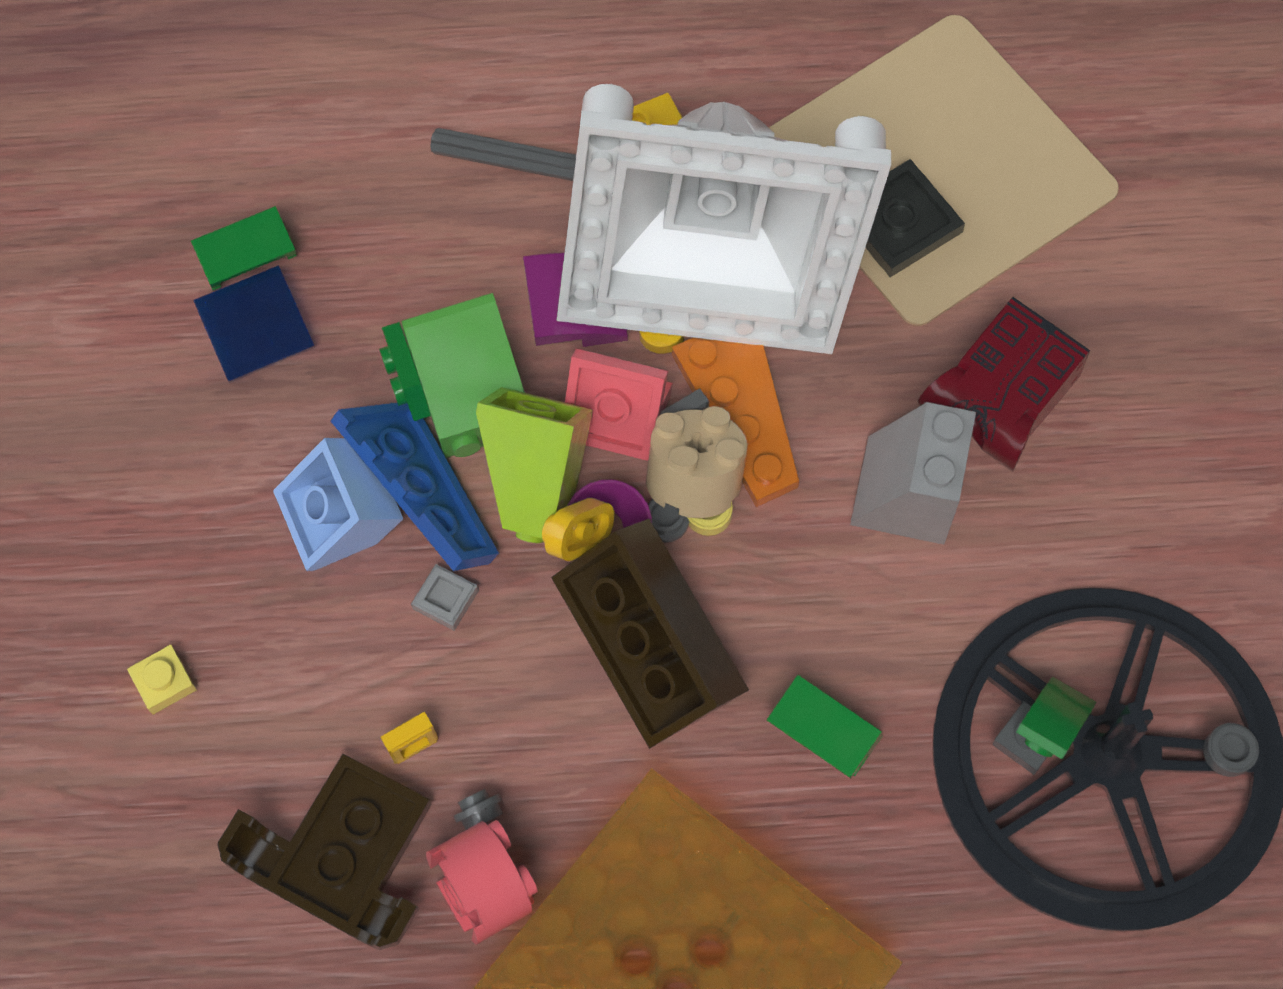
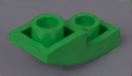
(1055, 719)

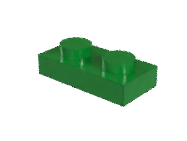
(407, 385)

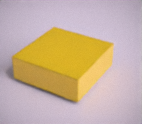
(409, 738)

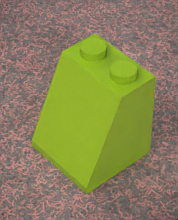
(532, 456)

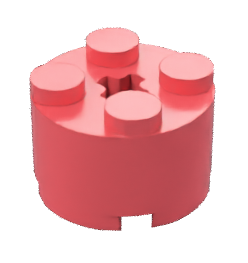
(482, 880)

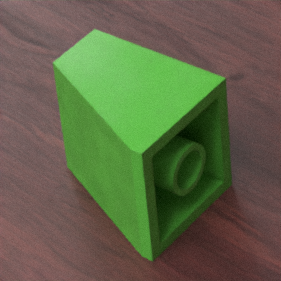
(460, 361)

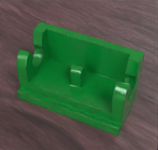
(243, 246)
(825, 727)

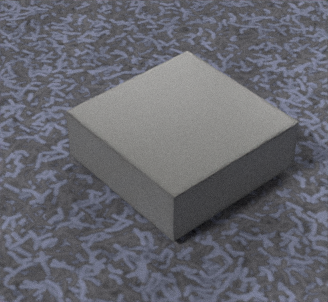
(445, 597)

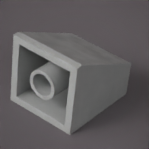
(915, 473)

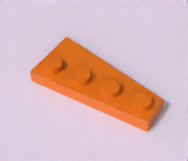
(741, 383)

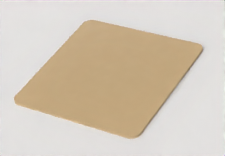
(980, 143)

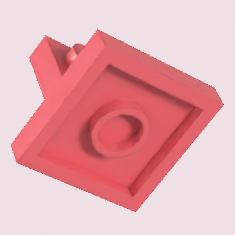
(623, 401)

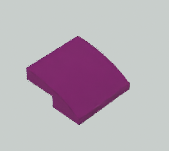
(543, 285)

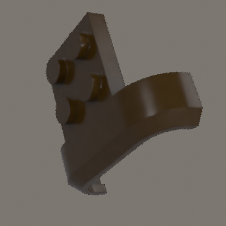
(337, 853)

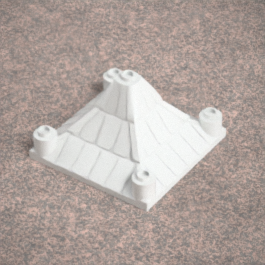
(717, 224)

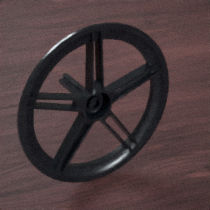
(1108, 754)

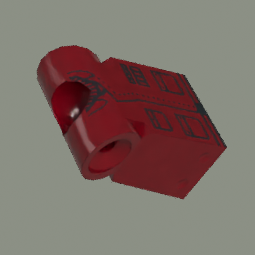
(1011, 379)

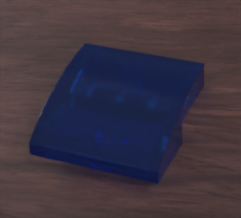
(254, 324)

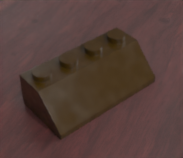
(649, 632)

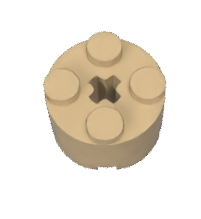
(696, 461)

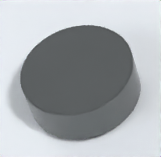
(1231, 749)

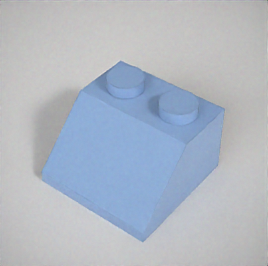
(335, 505)

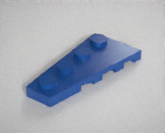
(419, 479)

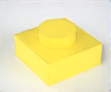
(161, 679)

